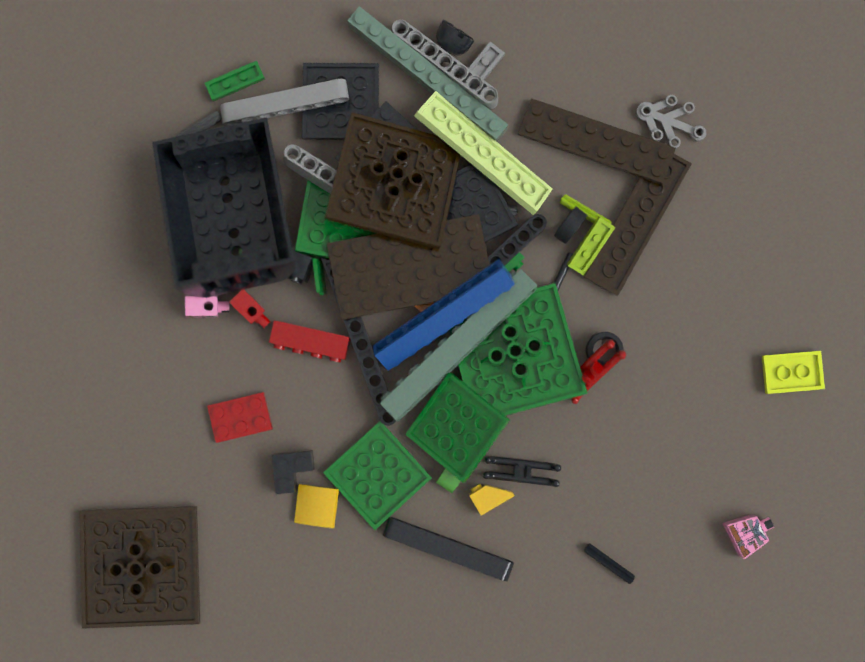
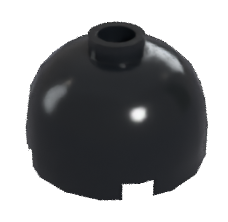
(452, 39)

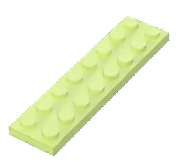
(483, 152)

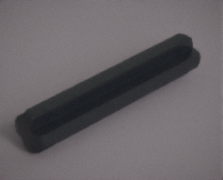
(609, 563)

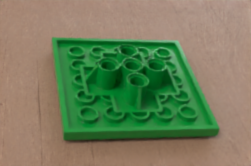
(550, 372)

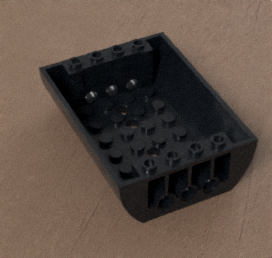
(201, 223)

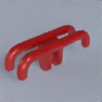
(593, 371)

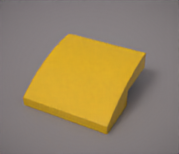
(316, 506)

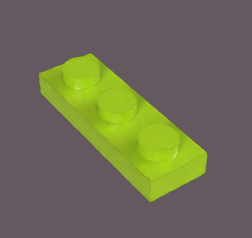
(590, 245)

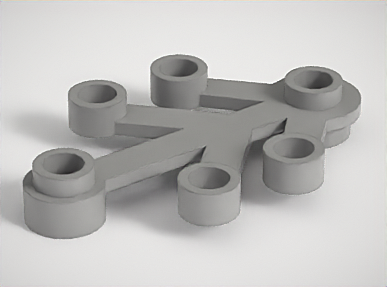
(668, 120)

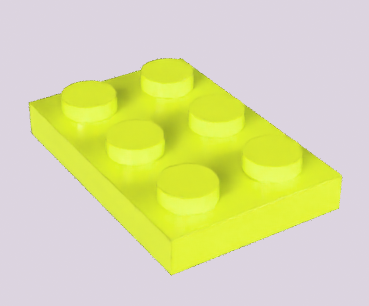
(793, 372)

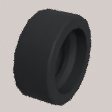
(570, 225)
(603, 335)

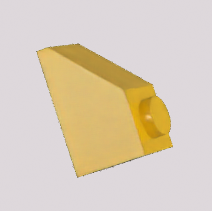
(488, 497)

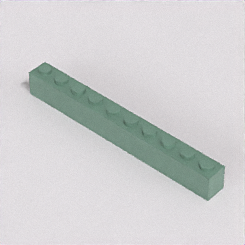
(424, 72)
(456, 348)

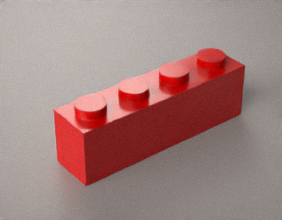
(309, 340)

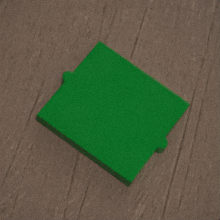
(319, 276)

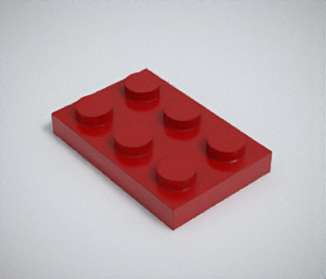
(240, 417)

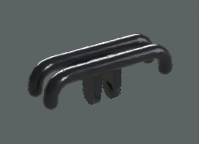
(522, 471)

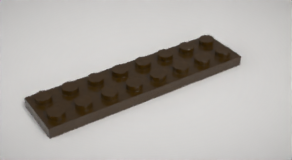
(597, 141)
(635, 227)

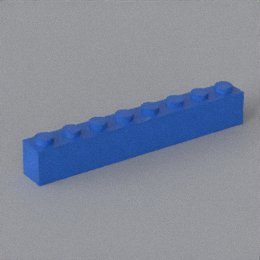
(443, 315)

